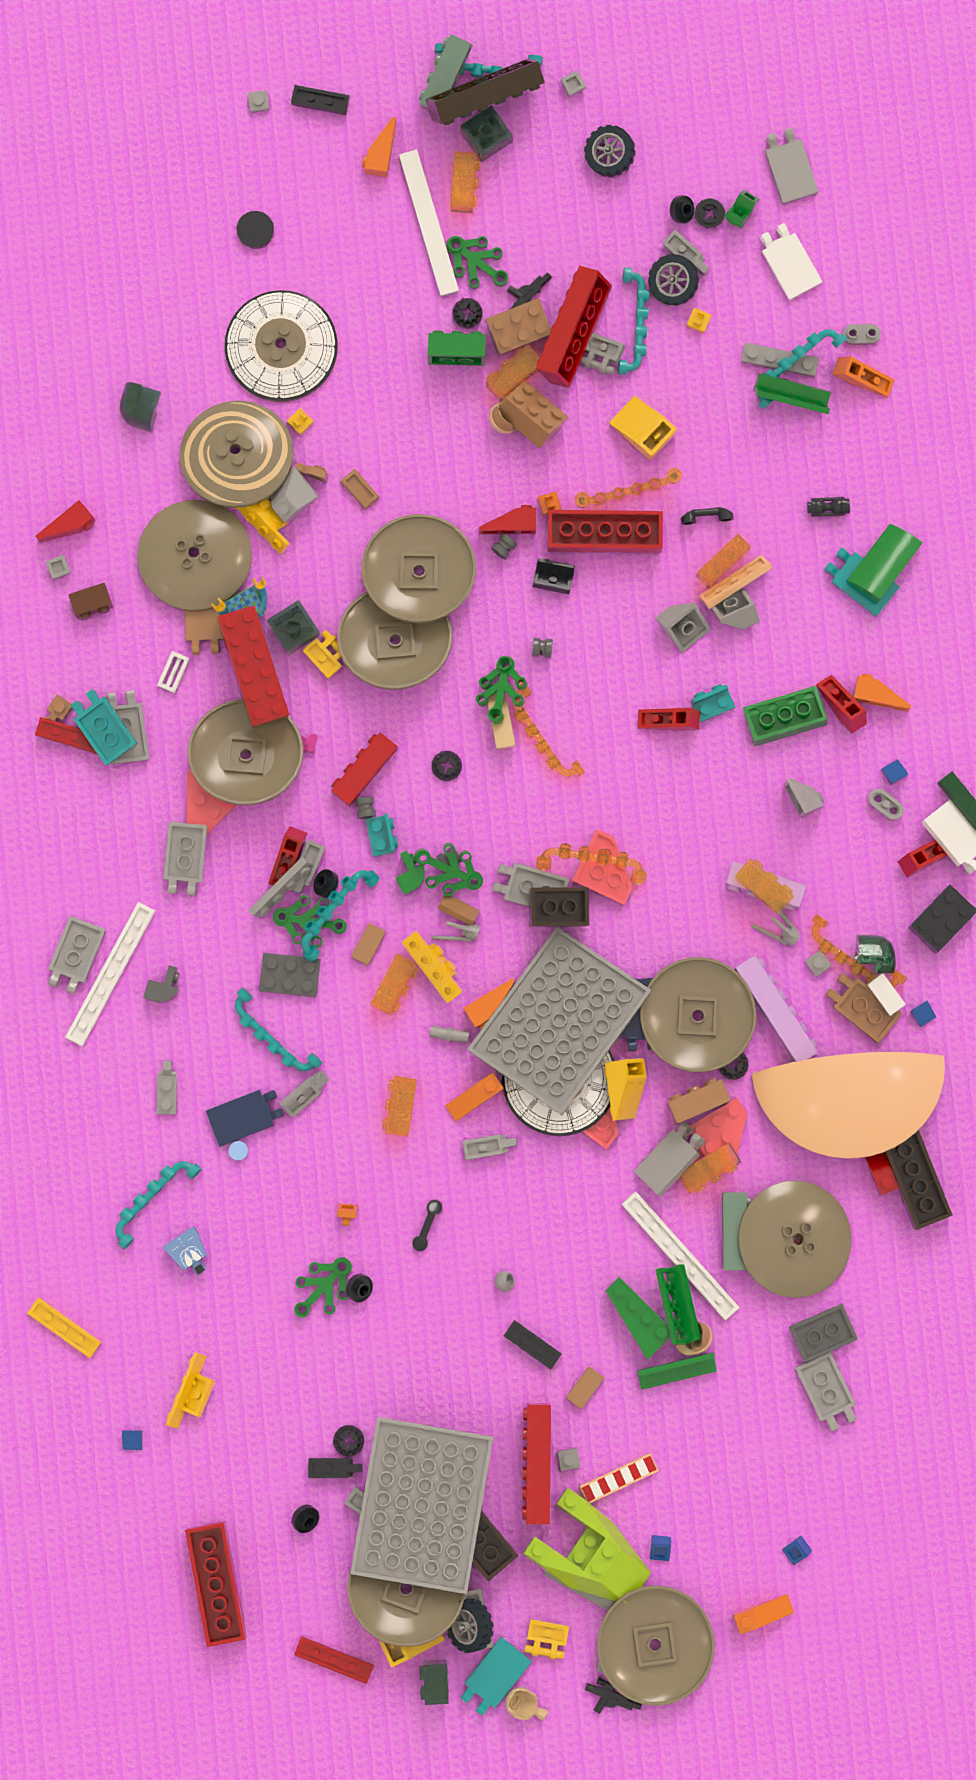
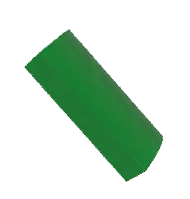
(884, 562)
(785, 716)

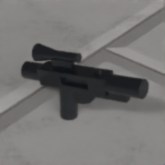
(527, 292)
(610, 1698)

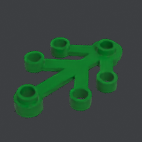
(474, 259)
(501, 687)
(451, 871)
(304, 918)
(325, 1284)

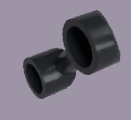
(690, 517)
(420, 1242)

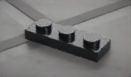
(320, 100)
(532, 1344)

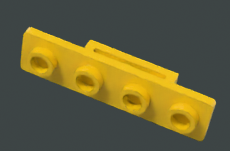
(267, 523)
(434, 965)
(192, 1393)

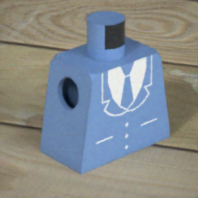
(188, 1250)

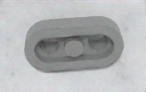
(862, 336)
(886, 803)

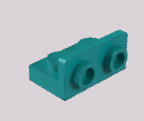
(713, 702)
(381, 836)

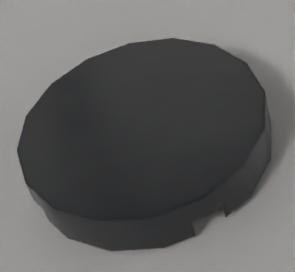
(255, 229)

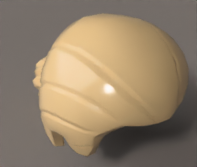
(523, 1704)

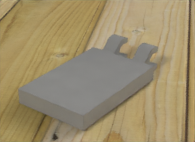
(790, 168)
(133, 719)
(185, 855)
(524, 878)
(75, 953)
(670, 1159)
(826, 1389)

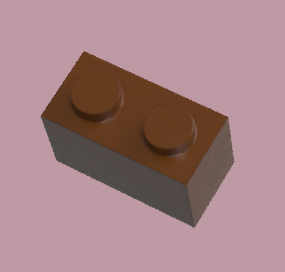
(91, 601)

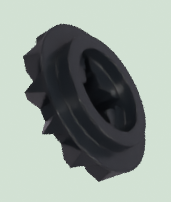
(709, 204)
(472, 319)
(451, 773)
(742, 1068)
(355, 1434)

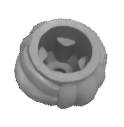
(504, 1281)

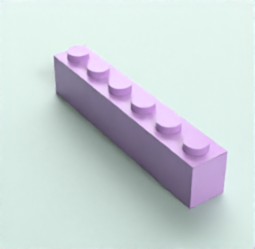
(776, 1011)

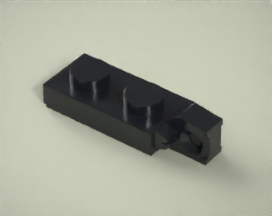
(332, 1467)

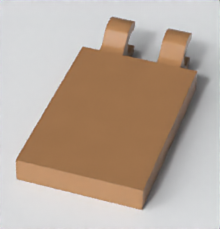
(202, 627)
(862, 1008)

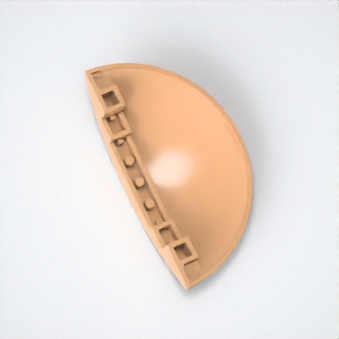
(851, 1101)

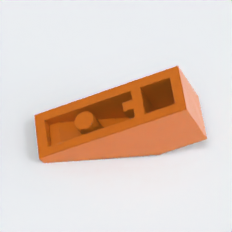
(379, 153)
(863, 376)
(876, 693)
(484, 1007)
(474, 1096)
(763, 1614)

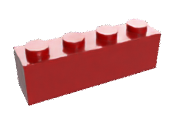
(364, 769)

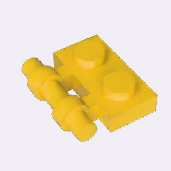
(322, 657)
(549, 1633)

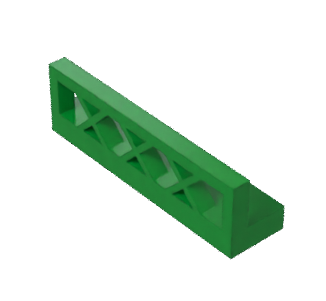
(792, 393)
(681, 1305)
(677, 1370)

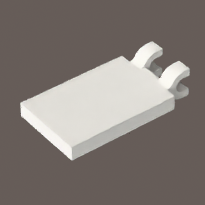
(790, 263)
(953, 835)

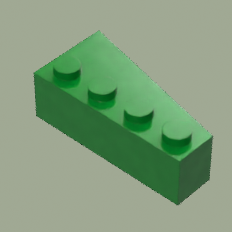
(643, 1323)

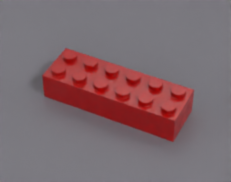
(574, 326)
(605, 531)
(253, 666)
(537, 1463)
(216, 1584)

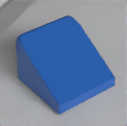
(894, 772)
(923, 1013)
(132, 1439)
(660, 1548)
(797, 1550)

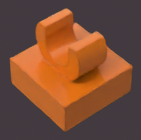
(549, 502)
(347, 1211)

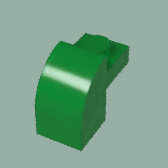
(741, 209)
(413, 878)

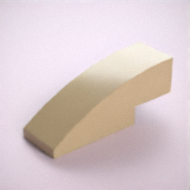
(502, 732)

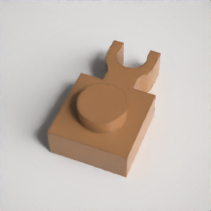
(316, 472)
(58, 708)

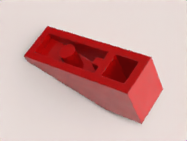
(517, 521)
(71, 522)
(843, 704)
(669, 719)
(288, 853)
(921, 858)
(881, 1173)

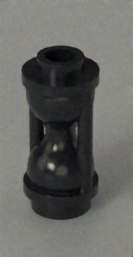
(838, 506)

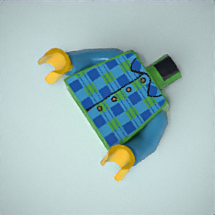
(246, 598)

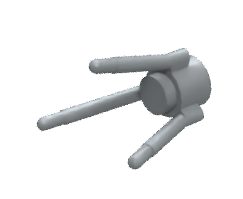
(470, 932)
(789, 934)

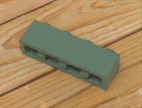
(447, 68)
(732, 1211)

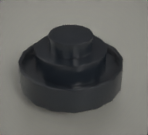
(682, 209)
(325, 883)
(359, 1288)
(305, 1518)

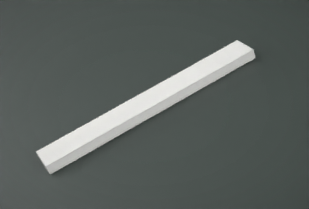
(428, 223)
(110, 974)
(680, 1255)

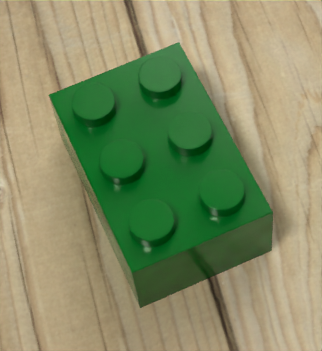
(456, 348)

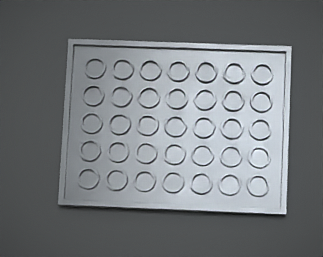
(559, 1021)
(421, 1505)

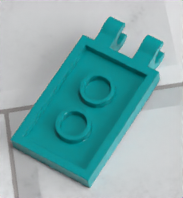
(842, 575)
(103, 728)
(496, 1674)

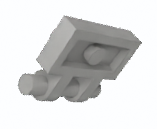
(603, 348)

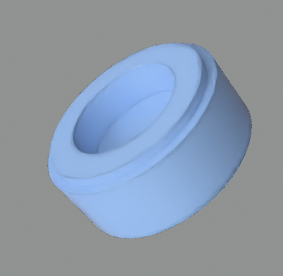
(238, 1150)

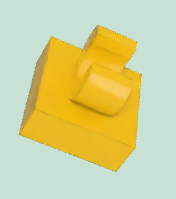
(698, 320)
(300, 421)

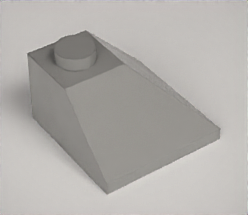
(293, 496)
(737, 610)
(683, 625)
(804, 797)

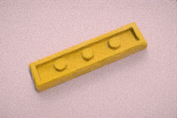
(64, 1327)

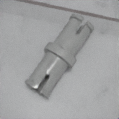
(449, 1034)

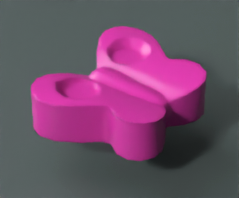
(308, 743)

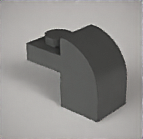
(165, 991)

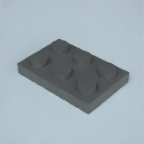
(289, 975)
(823, 1333)

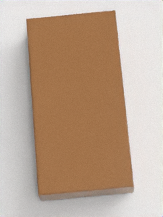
(360, 489)
(458, 909)
(368, 944)
(585, 1387)

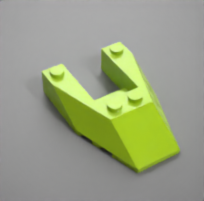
(600, 1560)

